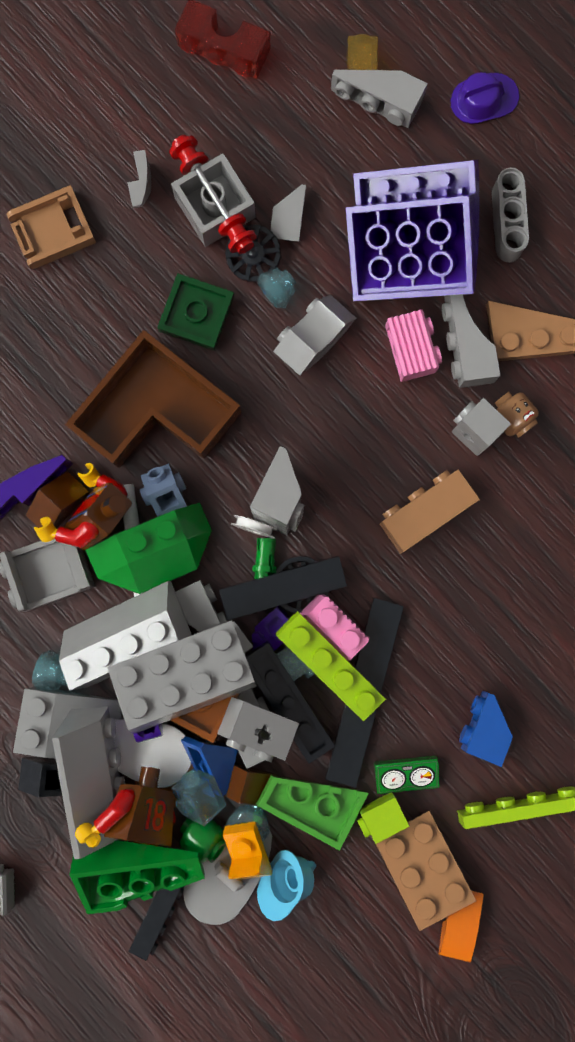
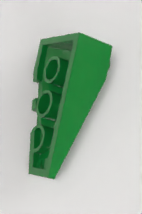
(131, 871)

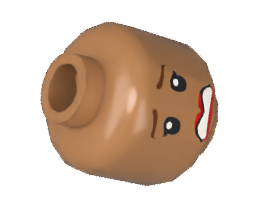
(518, 412)

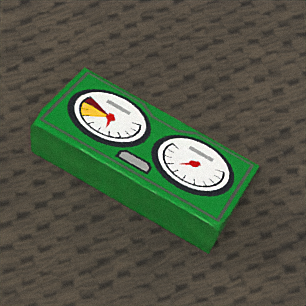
(406, 774)

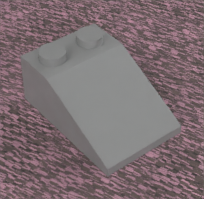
(45, 711)

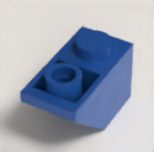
(488, 732)

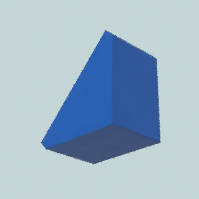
(211, 758)

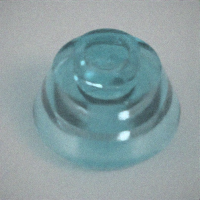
(277, 287)
(48, 672)
(251, 813)

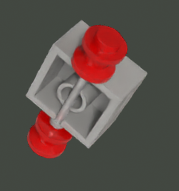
(212, 196)

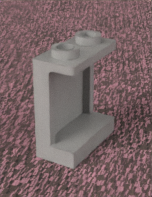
(44, 574)

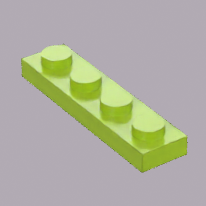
(330, 666)
(508, 809)

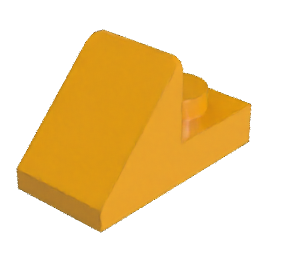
(246, 851)

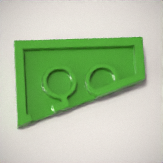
(313, 807)

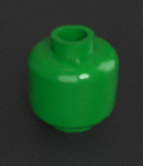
(205, 840)

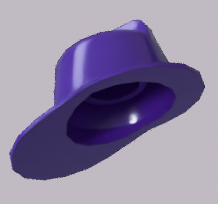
(484, 97)

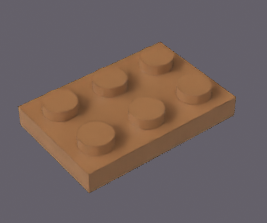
(425, 871)

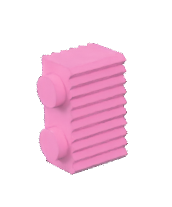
(412, 345)
(335, 626)

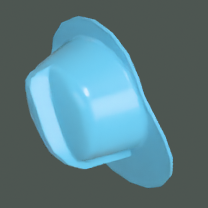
(287, 886)

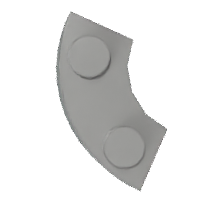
(314, 334)

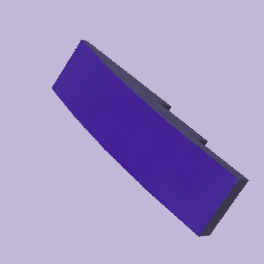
(26, 484)

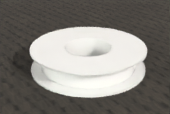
(254, 526)

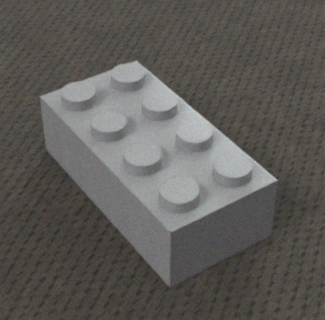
(181, 677)

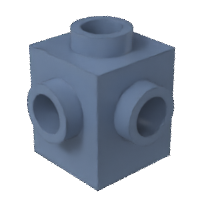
(163, 490)

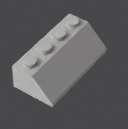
(279, 496)
(121, 634)
(87, 770)

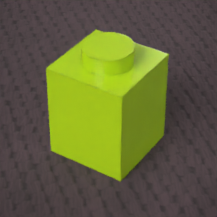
(382, 818)

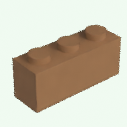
(428, 510)

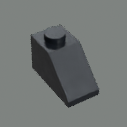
(39, 777)

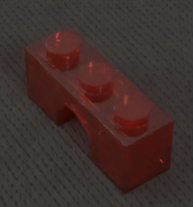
(242, 52)

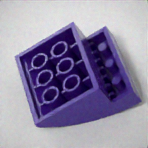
(414, 231)

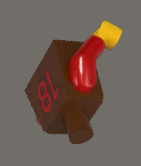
(94, 517)
(135, 814)

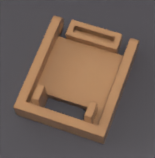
(45, 231)

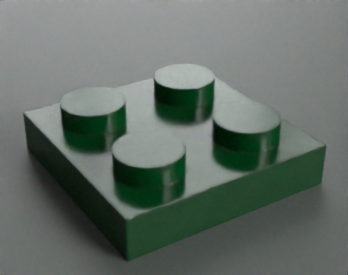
(195, 311)

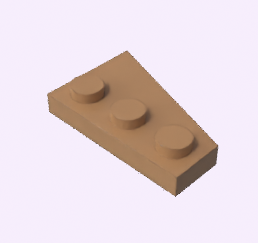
(528, 333)

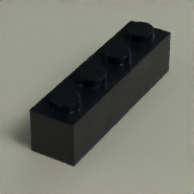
(153, 923)

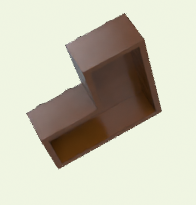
(147, 389)

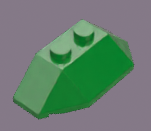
(153, 550)

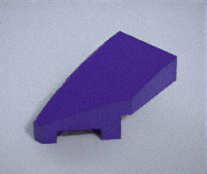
(268, 627)

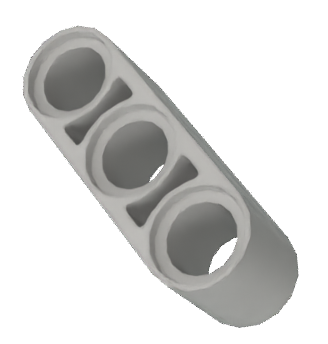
(514, 202)

